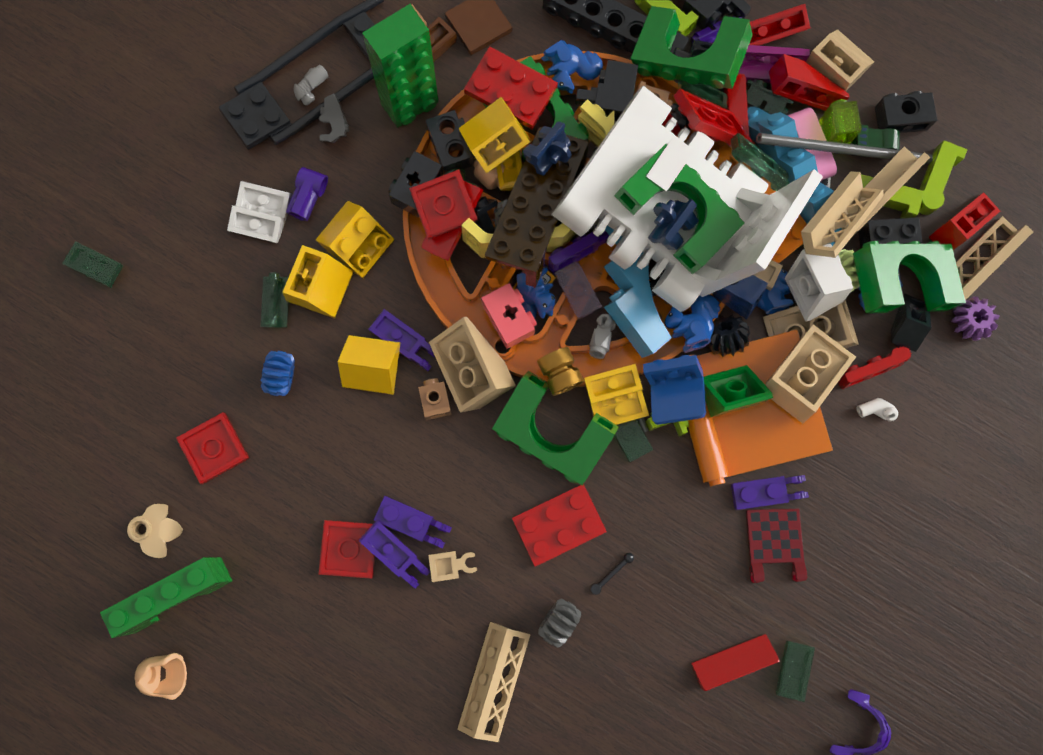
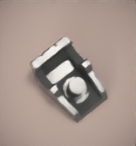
(333, 114)

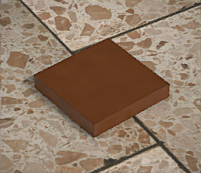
(478, 23)

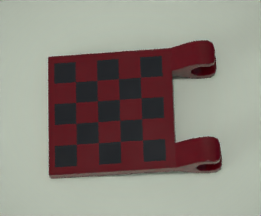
(775, 538)

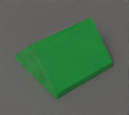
(734, 391)

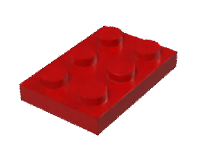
(520, 86)
(709, 118)
(559, 525)

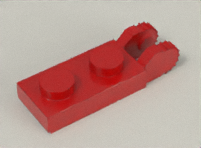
(874, 367)

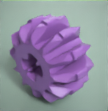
(983, 316)

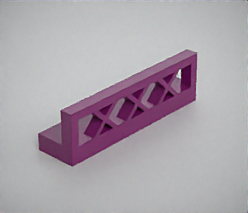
(760, 60)

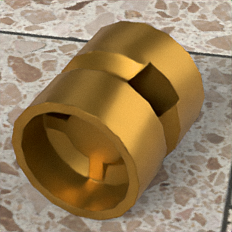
(560, 371)

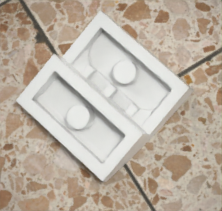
(259, 212)

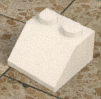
(818, 283)

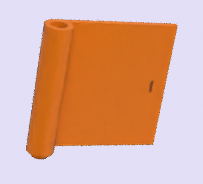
(756, 434)

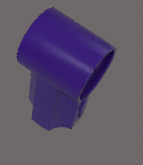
(308, 187)

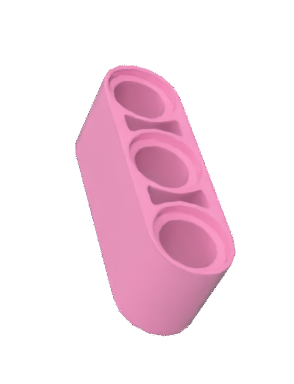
(809, 128)

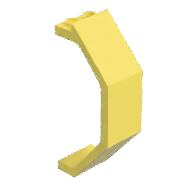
(598, 126)

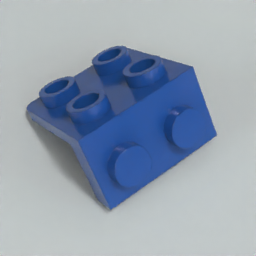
(676, 389)

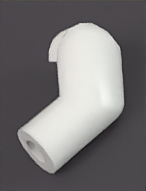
(878, 407)

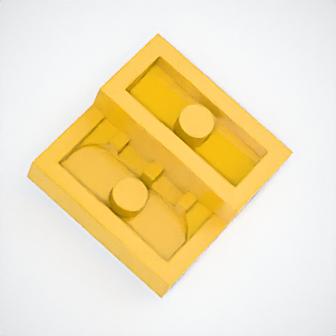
(617, 395)

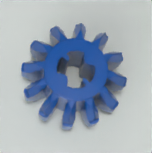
(277, 373)

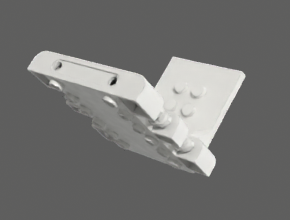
(625, 150)

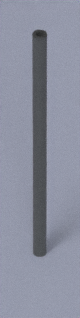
(834, 147)

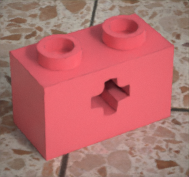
(509, 330)

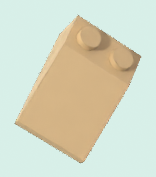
(834, 323)
(470, 366)
(809, 374)

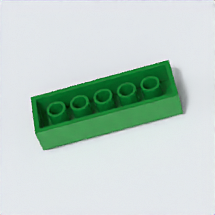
(402, 65)

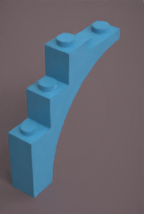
(793, 160)
(634, 307)

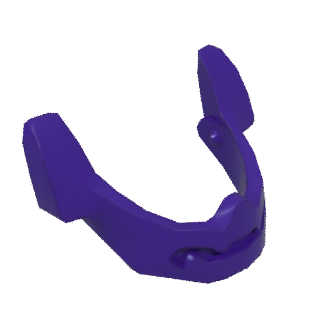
(883, 738)

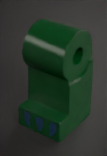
(878, 138)

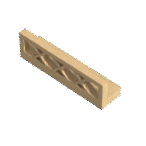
(892, 178)
(834, 216)
(997, 256)
(489, 681)

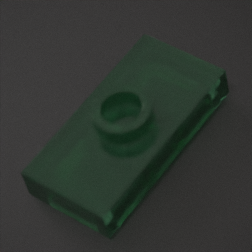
(705, 92)
(93, 264)
(632, 440)
(795, 671)

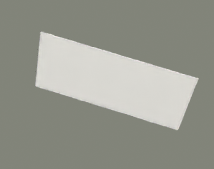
(670, 163)

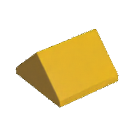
(369, 364)

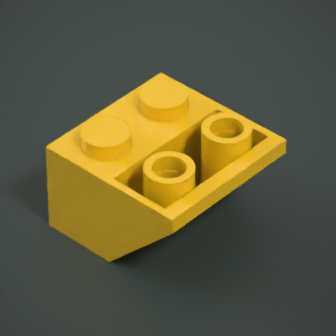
(494, 135)
(355, 238)
(317, 282)

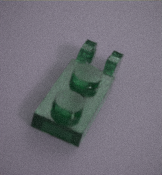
(759, 162)

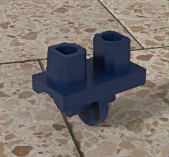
(552, 147)
(670, 220)

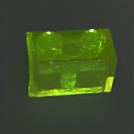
(841, 122)

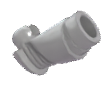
(311, 80)
(602, 336)

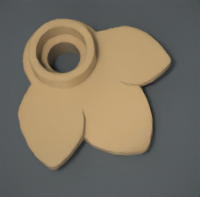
(158, 530)

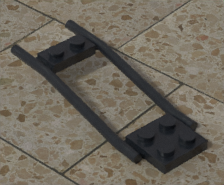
(254, 111)

